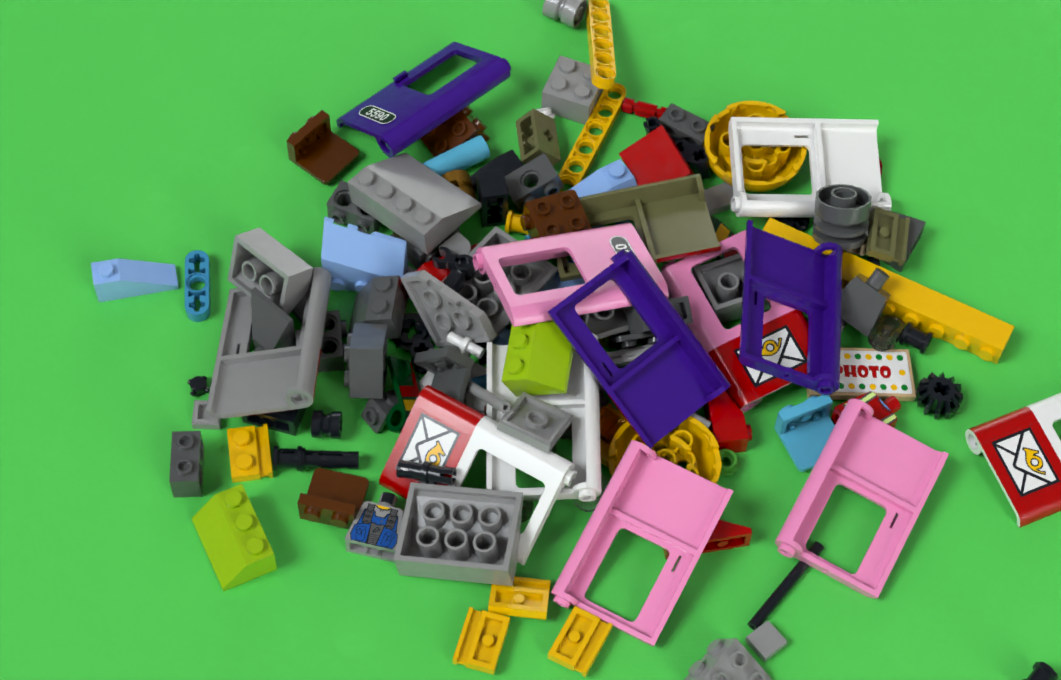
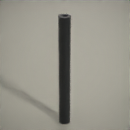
(781, 591)

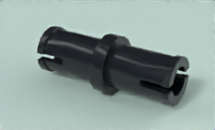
(426, 472)

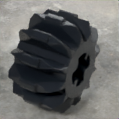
(939, 395)

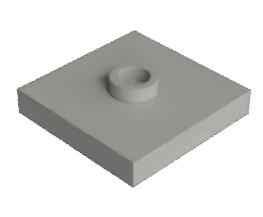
(535, 422)

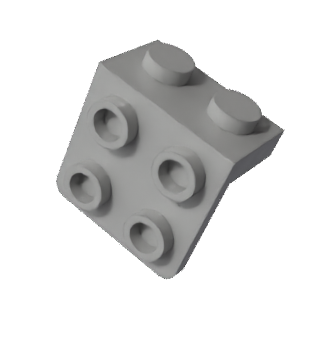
(727, 661)

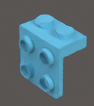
(805, 430)

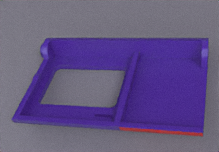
(666, 379)

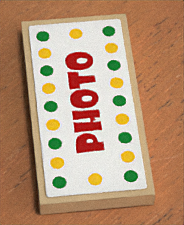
(874, 371)

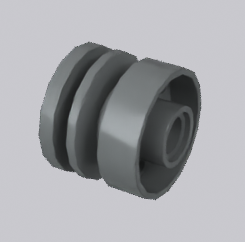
(842, 215)

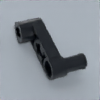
(692, 153)

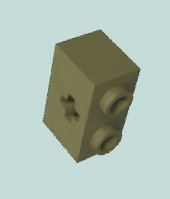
(537, 136)

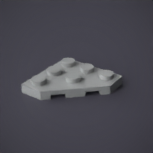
(446, 310)

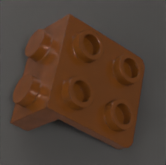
(454, 132)
(320, 150)
(554, 215)
(333, 498)

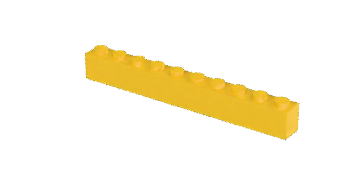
(920, 305)

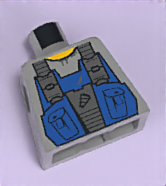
(376, 529)

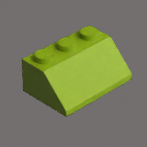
(537, 360)
(234, 538)

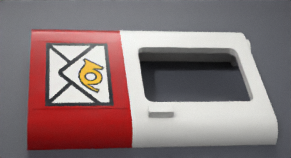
(451, 436)
(1024, 457)

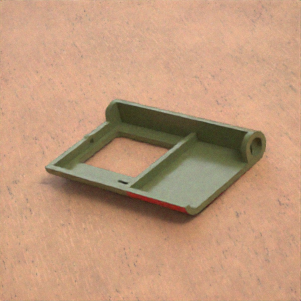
(666, 215)

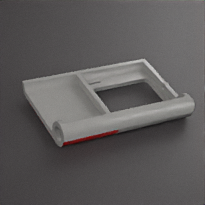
(273, 378)

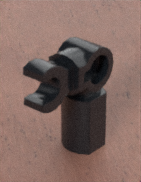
(460, 268)

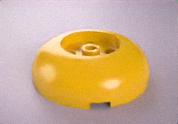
(762, 166)
(689, 444)

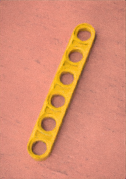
(600, 44)
(593, 141)

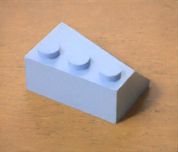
(358, 256)

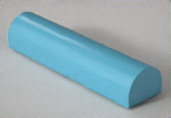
(460, 157)

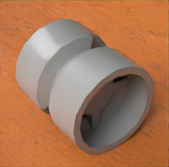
(568, 11)

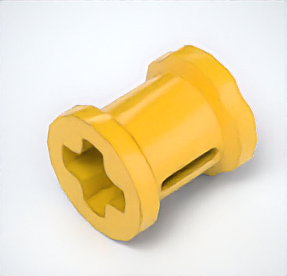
(513, 223)

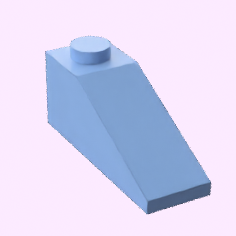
(131, 278)

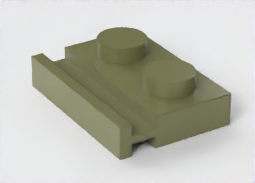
(887, 236)

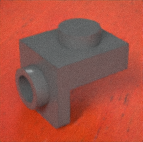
(376, 410)

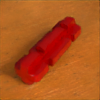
(642, 108)

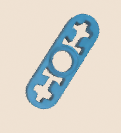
(204, 294)

